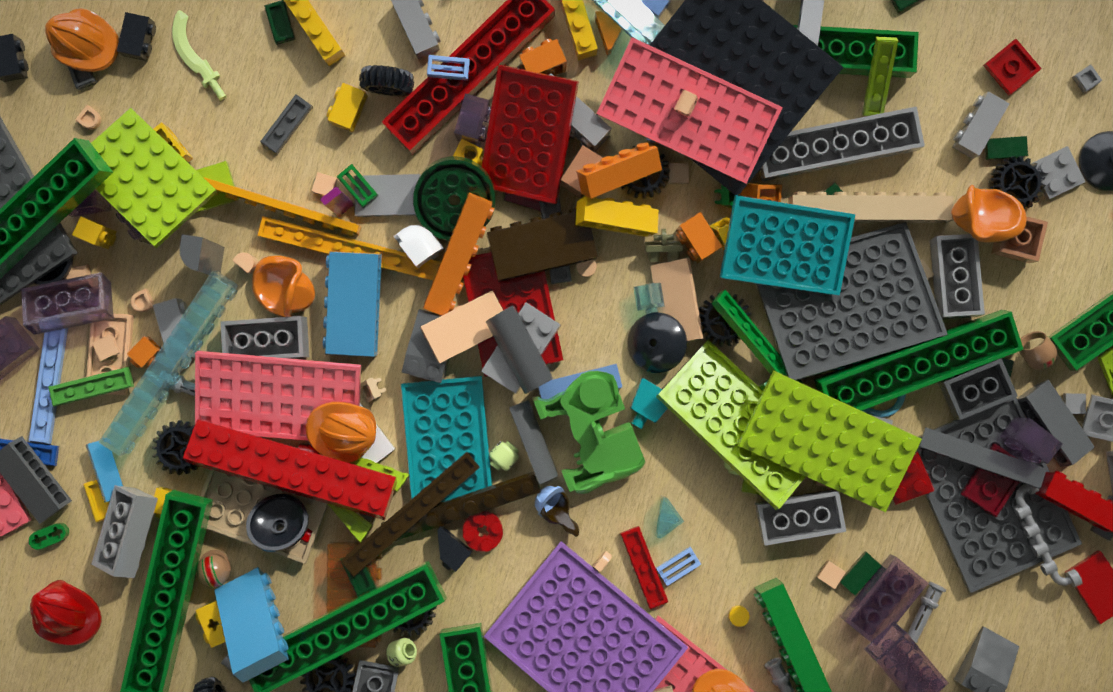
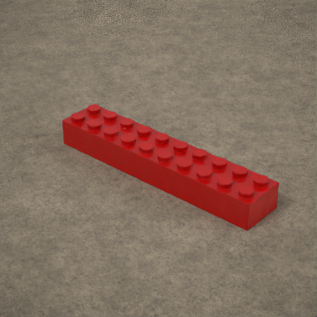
(487, 47)
(290, 469)

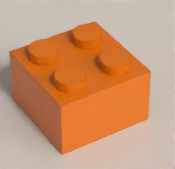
(544, 59)
(698, 238)

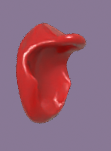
(65, 614)

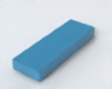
(104, 468)

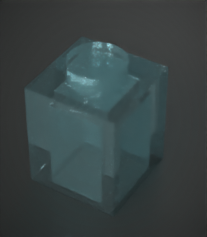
(649, 297)

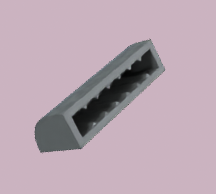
(201, 254)
(519, 349)
(1050, 412)
(533, 441)
(31, 480)

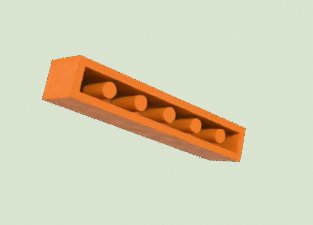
(457, 254)

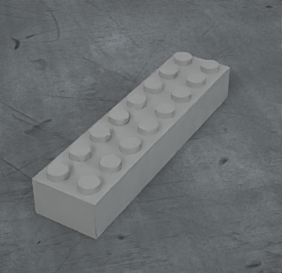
(845, 143)

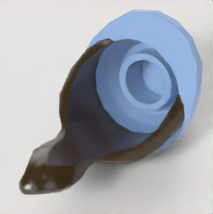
(554, 508)

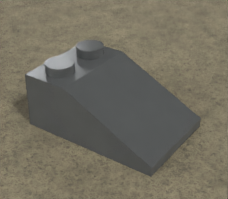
(419, 357)
(988, 663)
(375, 677)

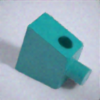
(647, 404)

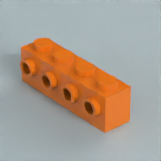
(619, 170)

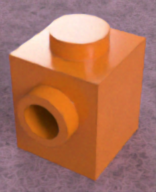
(144, 352)

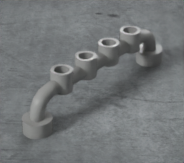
(1040, 548)

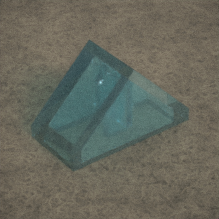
(667, 519)

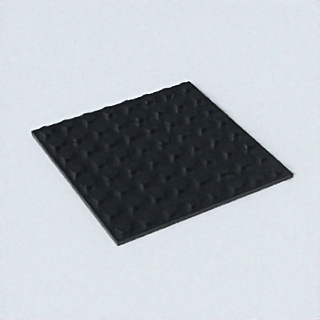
(755, 51)

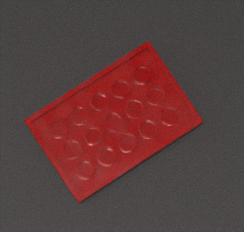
(529, 132)
(509, 293)

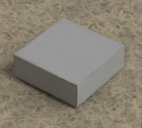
(1087, 78)
(1075, 402)

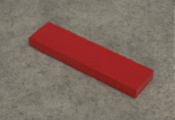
(644, 567)

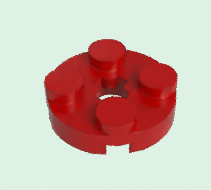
(484, 542)

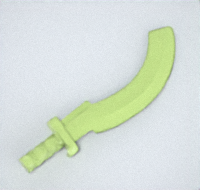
(190, 58)

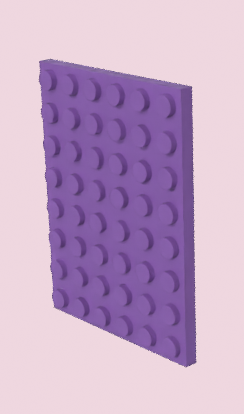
(583, 632)

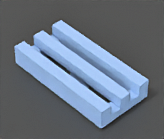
(465, 69)
(664, 575)

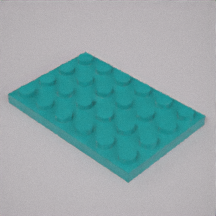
(787, 245)
(441, 427)

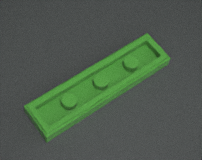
(91, 386)

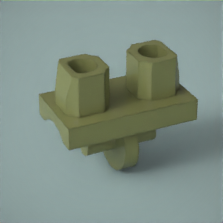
(662, 244)

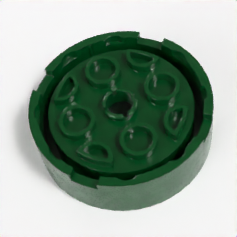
(439, 182)

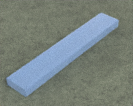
(49, 375)

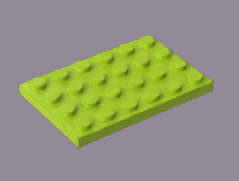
(149, 179)

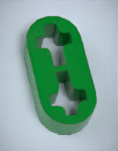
(47, 532)

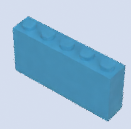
(352, 303)
(251, 624)

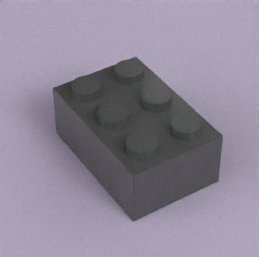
(977, 389)

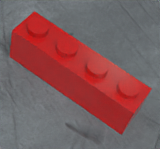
(1077, 500)

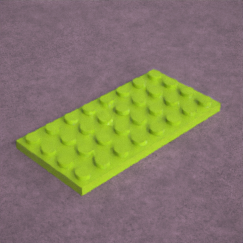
(717, 405)
(829, 441)

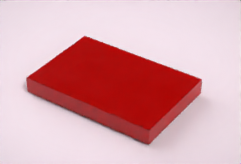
(1096, 585)

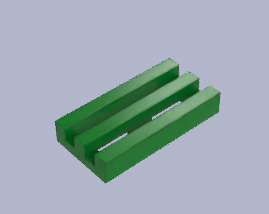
(368, 198)

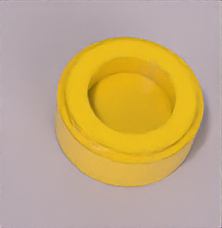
(739, 616)

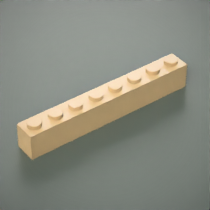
(882, 206)

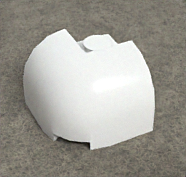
(418, 244)

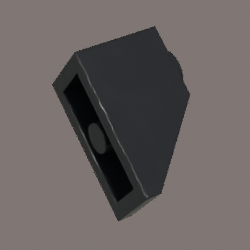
(451, 549)

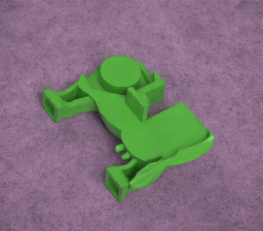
(605, 454)

